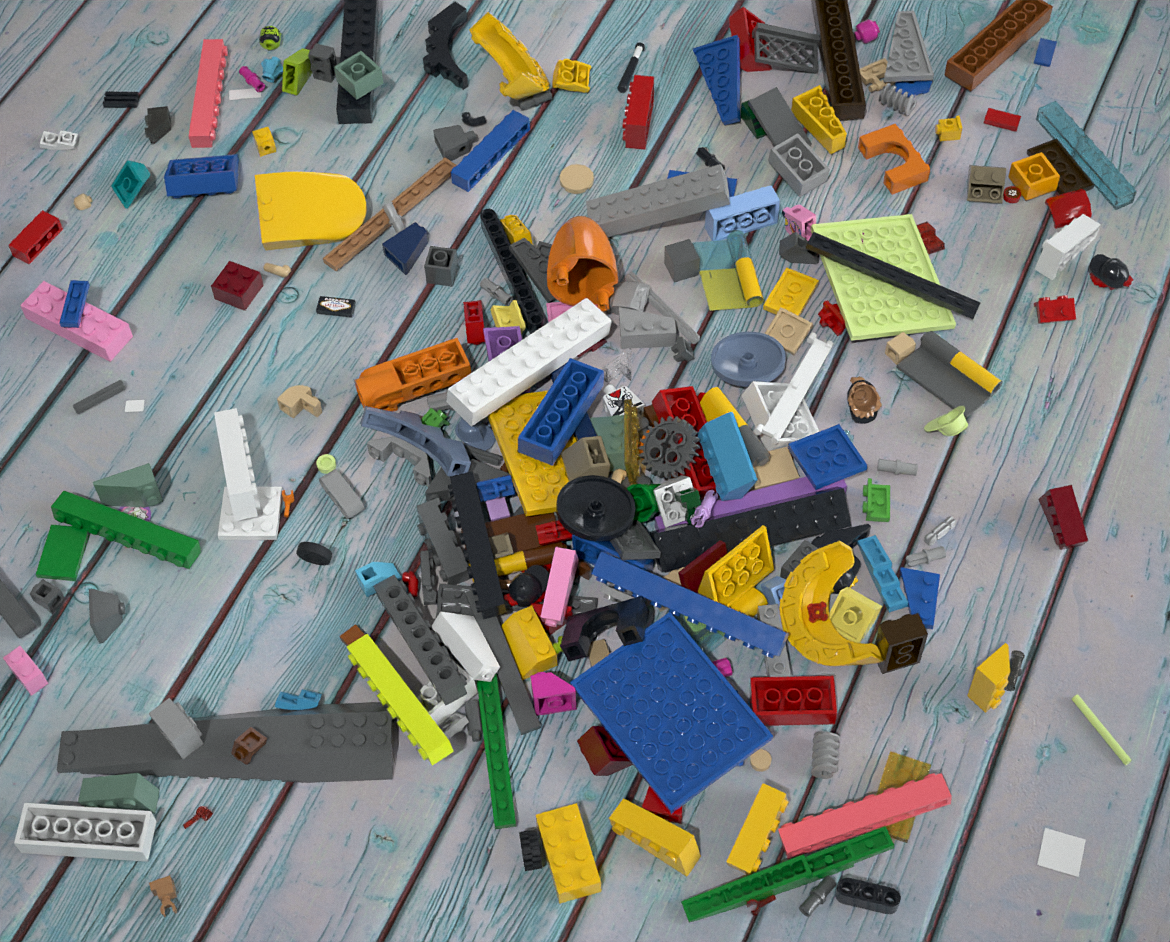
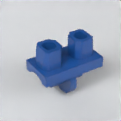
(495, 488)

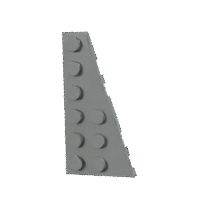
(908, 54)

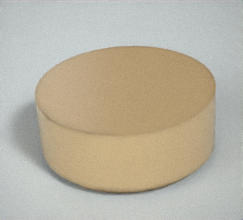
(760, 760)

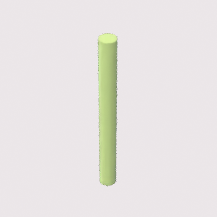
(1101, 729)

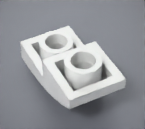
(61, 141)

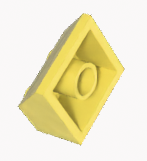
(853, 614)

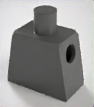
(453, 141)

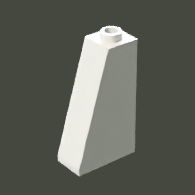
(467, 644)

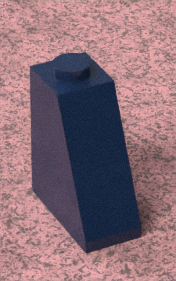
(406, 247)

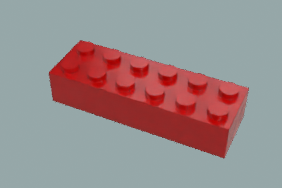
(685, 405)

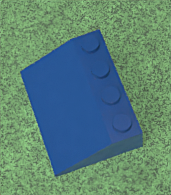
(202, 176)

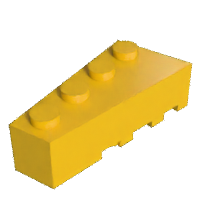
(757, 830)
(656, 836)

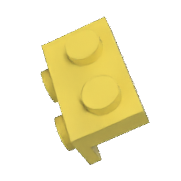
(508, 316)

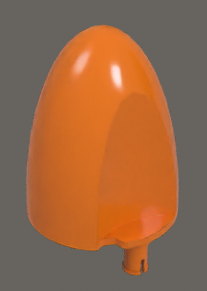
(582, 264)

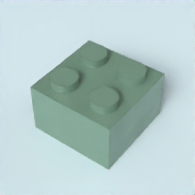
(358, 75)

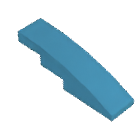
(882, 573)

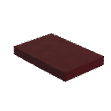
(693, 573)

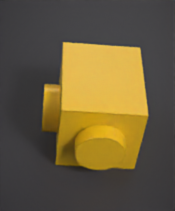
(264, 141)

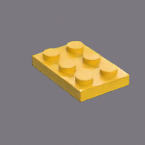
(791, 292)

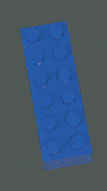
(560, 411)

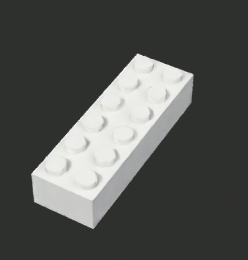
(237, 464)
(85, 832)

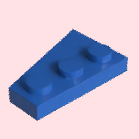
(921, 593)

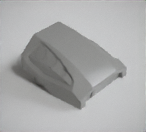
(628, 295)

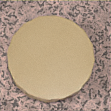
(576, 178)

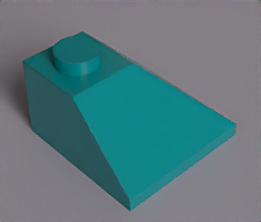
(130, 182)

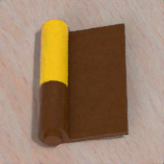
(523, 542)

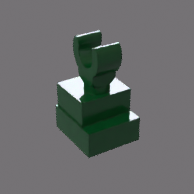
(689, 499)

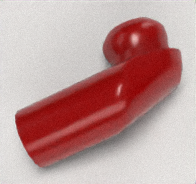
(413, 582)

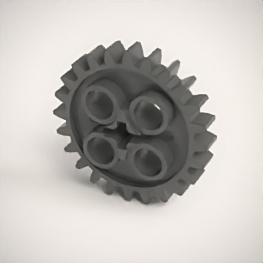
(654, 444)

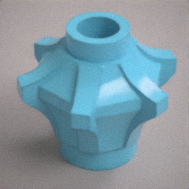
(271, 69)

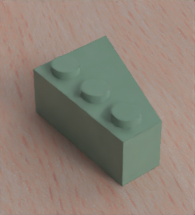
(119, 792)

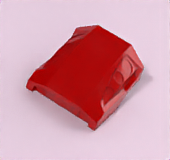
(1068, 206)

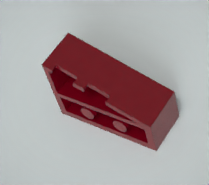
(1064, 517)

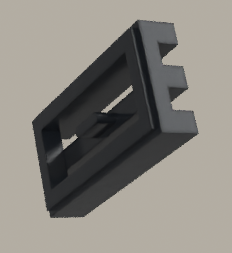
(121, 99)

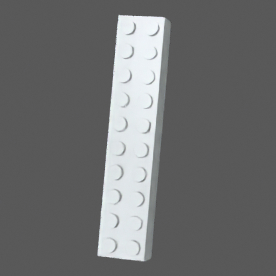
(528, 362)

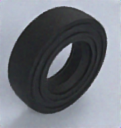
(314, 553)

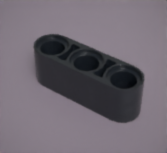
(857, 899)

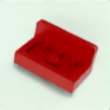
(1055, 310)

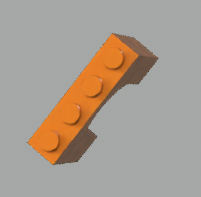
(892, 140)

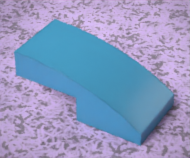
(293, 702)

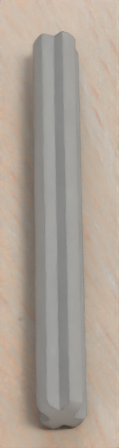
(666, 311)

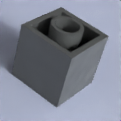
(681, 260)
(441, 266)

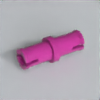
(251, 79)

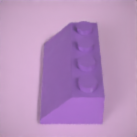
(501, 339)

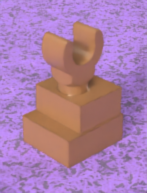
(165, 890)

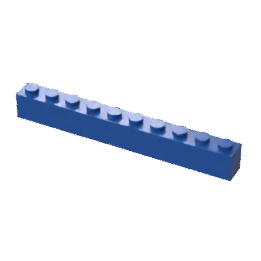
(691, 604)

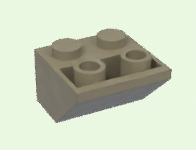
(986, 183)
(586, 458)

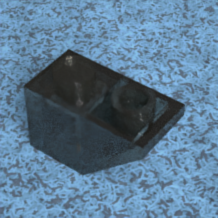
(158, 123)

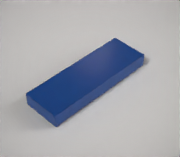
(74, 304)

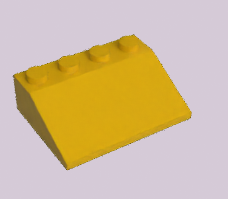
(738, 569)

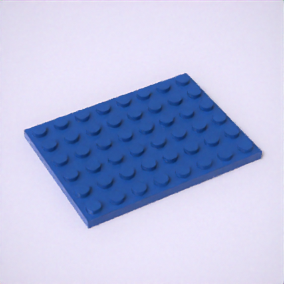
(671, 712)

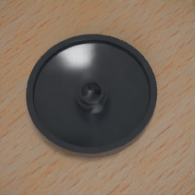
(595, 508)

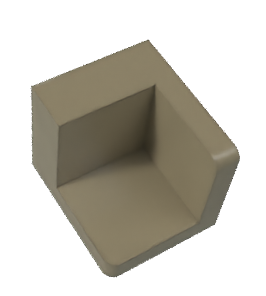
(501, 545)

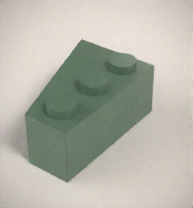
(612, 434)

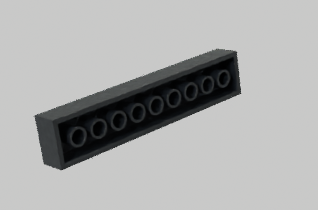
(358, 35)
(784, 522)

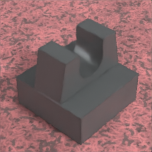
(683, 349)

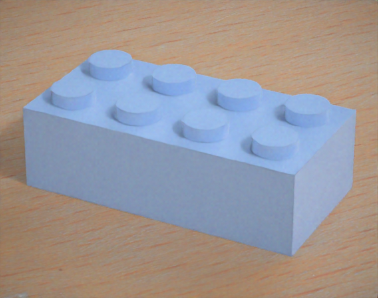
(744, 213)

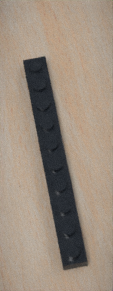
(893, 275)

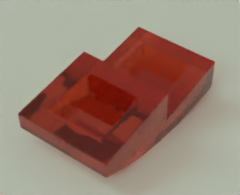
(929, 238)

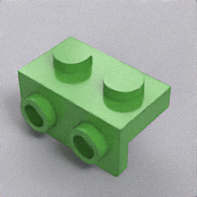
(877, 502)

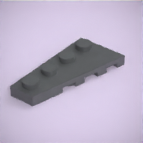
(534, 265)

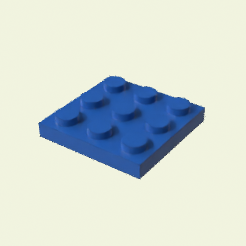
(827, 456)

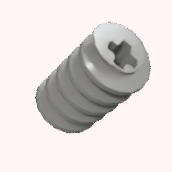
(897, 100)
(824, 754)

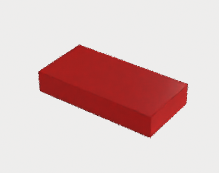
(1002, 119)

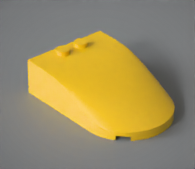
(307, 208)

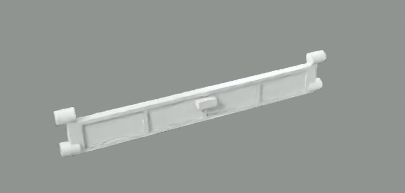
(796, 389)

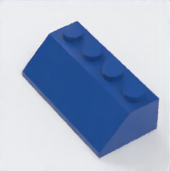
(590, 550)

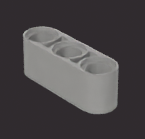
(341, 494)

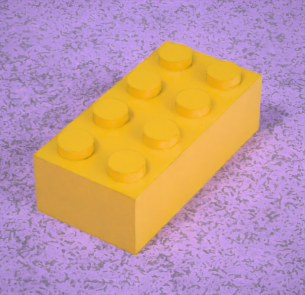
(568, 853)

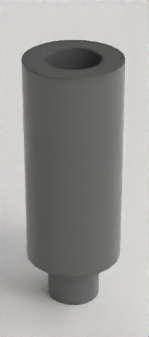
(473, 715)

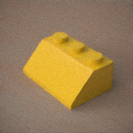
(528, 643)
(991, 680)

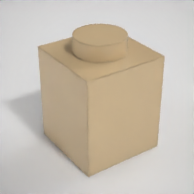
(900, 347)

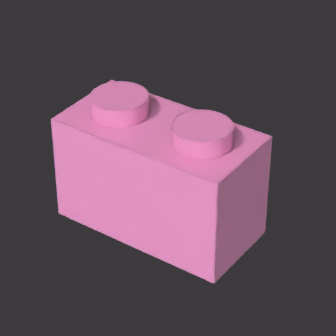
(25, 670)

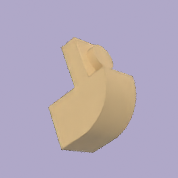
(298, 398)

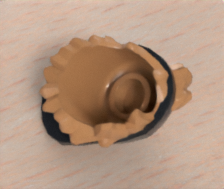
(863, 400)

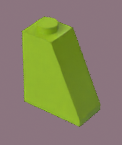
(296, 71)

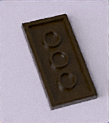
(1071, 174)

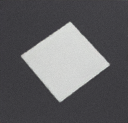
(1061, 852)

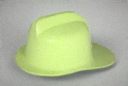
(950, 423)

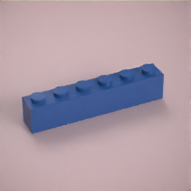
(490, 150)

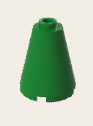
(645, 501)

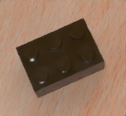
(901, 642)

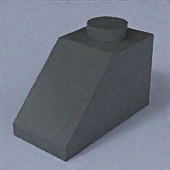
(794, 250)

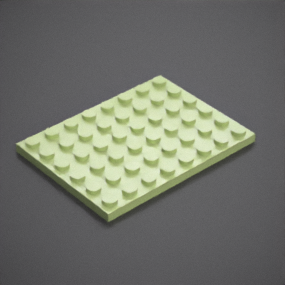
(871, 305)

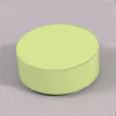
(326, 463)

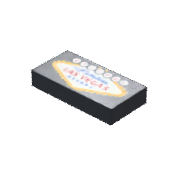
(335, 306)

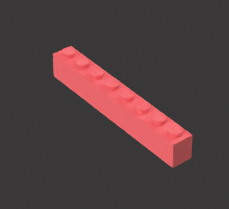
(208, 93)
(864, 816)

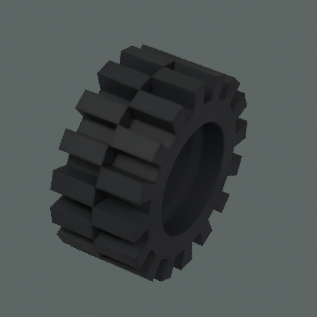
(530, 850)

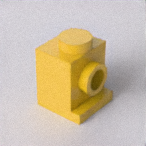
(949, 129)

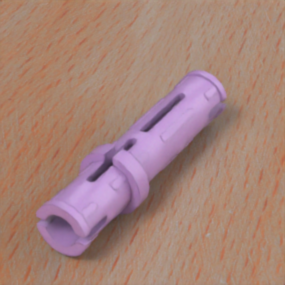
(703, 512)

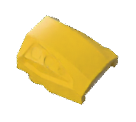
(571, 75)

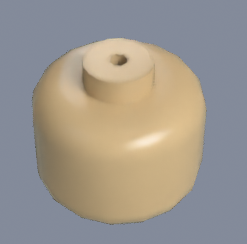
(82, 201)

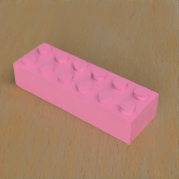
(97, 330)

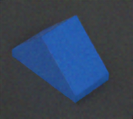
(1045, 52)

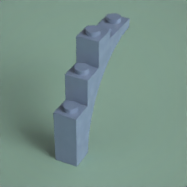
(407, 426)

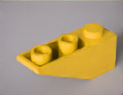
(515, 229)

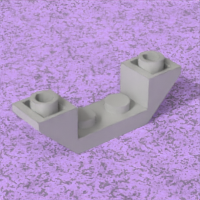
(383, 448)

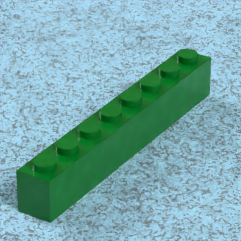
(126, 529)

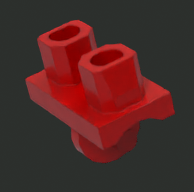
(831, 317)
(552, 533)

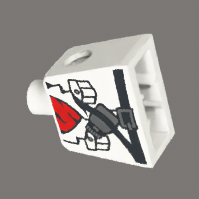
(614, 400)

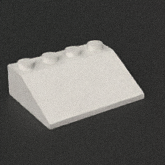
(762, 400)

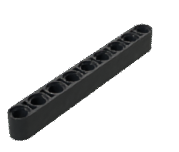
(511, 270)

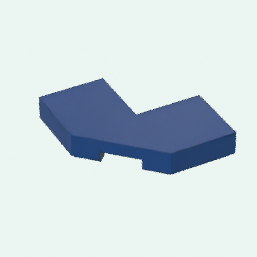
(916, 88)

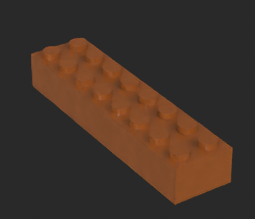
(997, 42)

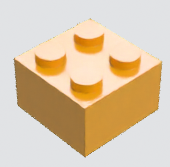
(1034, 176)

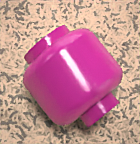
(867, 31)

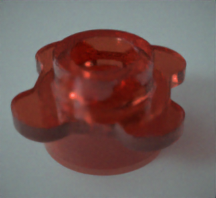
(821, 607)

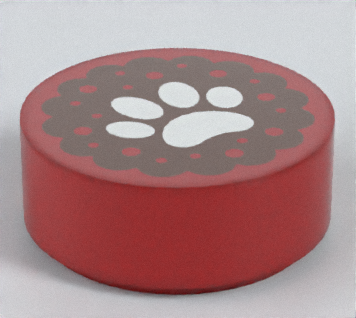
(1012, 194)

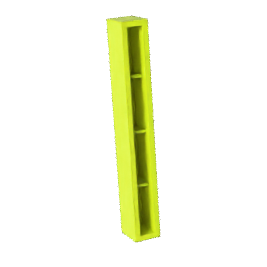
(399, 699)

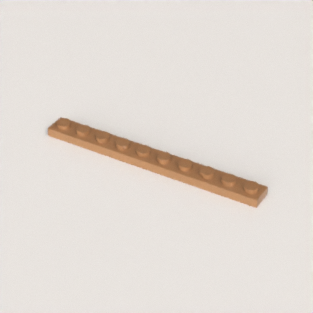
(379, 222)

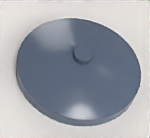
(748, 358)

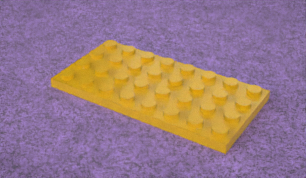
(533, 480)

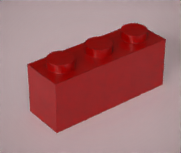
(35, 237)

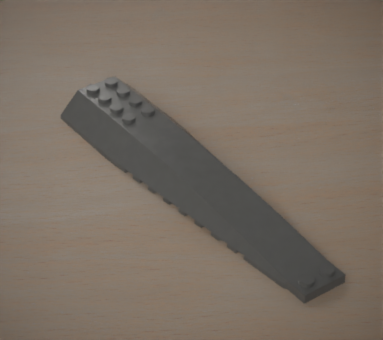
(300, 747)

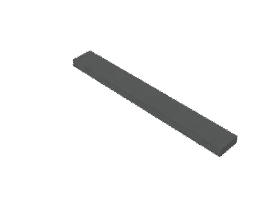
(457, 592)
(508, 671)

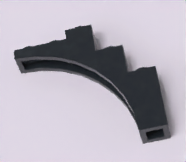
(442, 30)

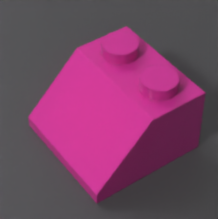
(552, 694)

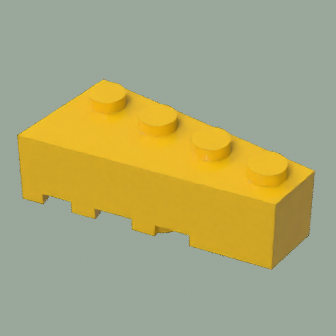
(819, 119)

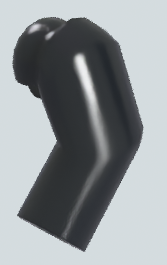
(467, 119)

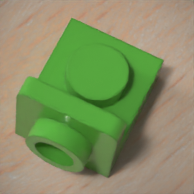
(435, 418)

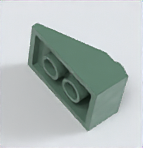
(129, 488)

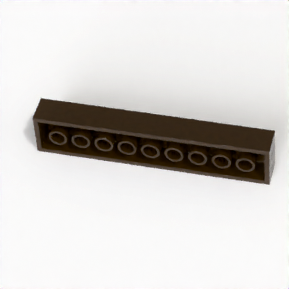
(839, 58)

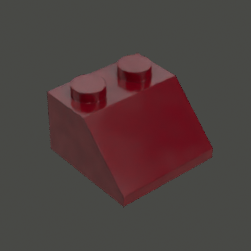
(602, 752)

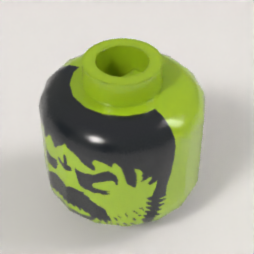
(270, 37)

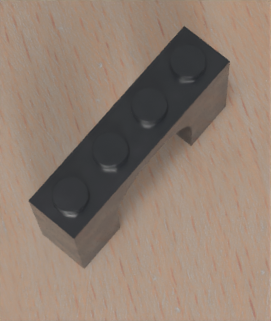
(628, 617)

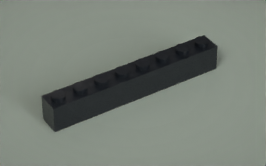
(478, 547)

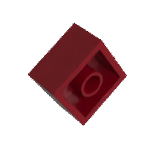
(237, 285)

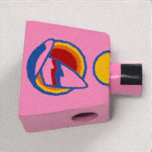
(799, 220)

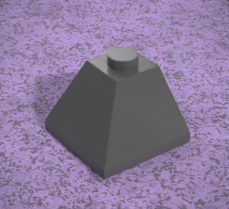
(105, 613)

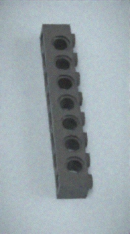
(420, 640)

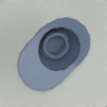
(476, 436)

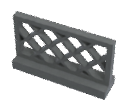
(786, 37)

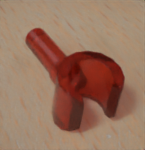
(202, 812)
(759, 904)

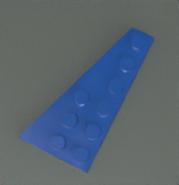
(721, 72)

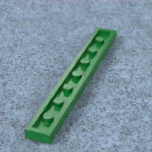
(496, 754)

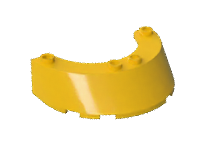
(518, 66)
(813, 583)

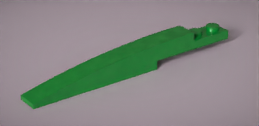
(788, 875)

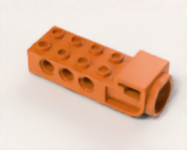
(412, 375)

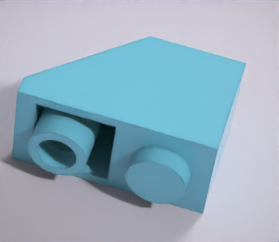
(374, 573)

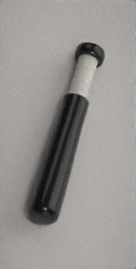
(629, 71)

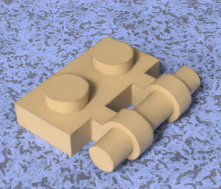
(872, 74)

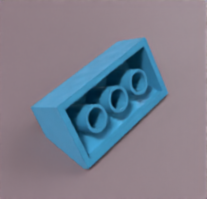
(727, 457)

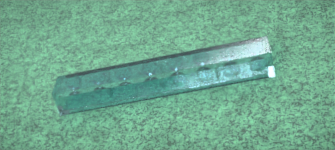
(1087, 155)

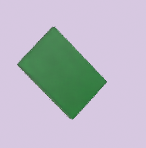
(62, 553)

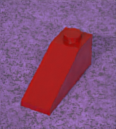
(474, 322)

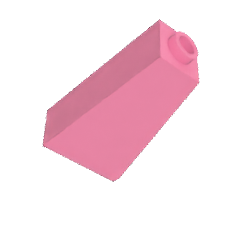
(559, 586)

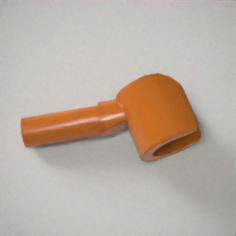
(287, 499)

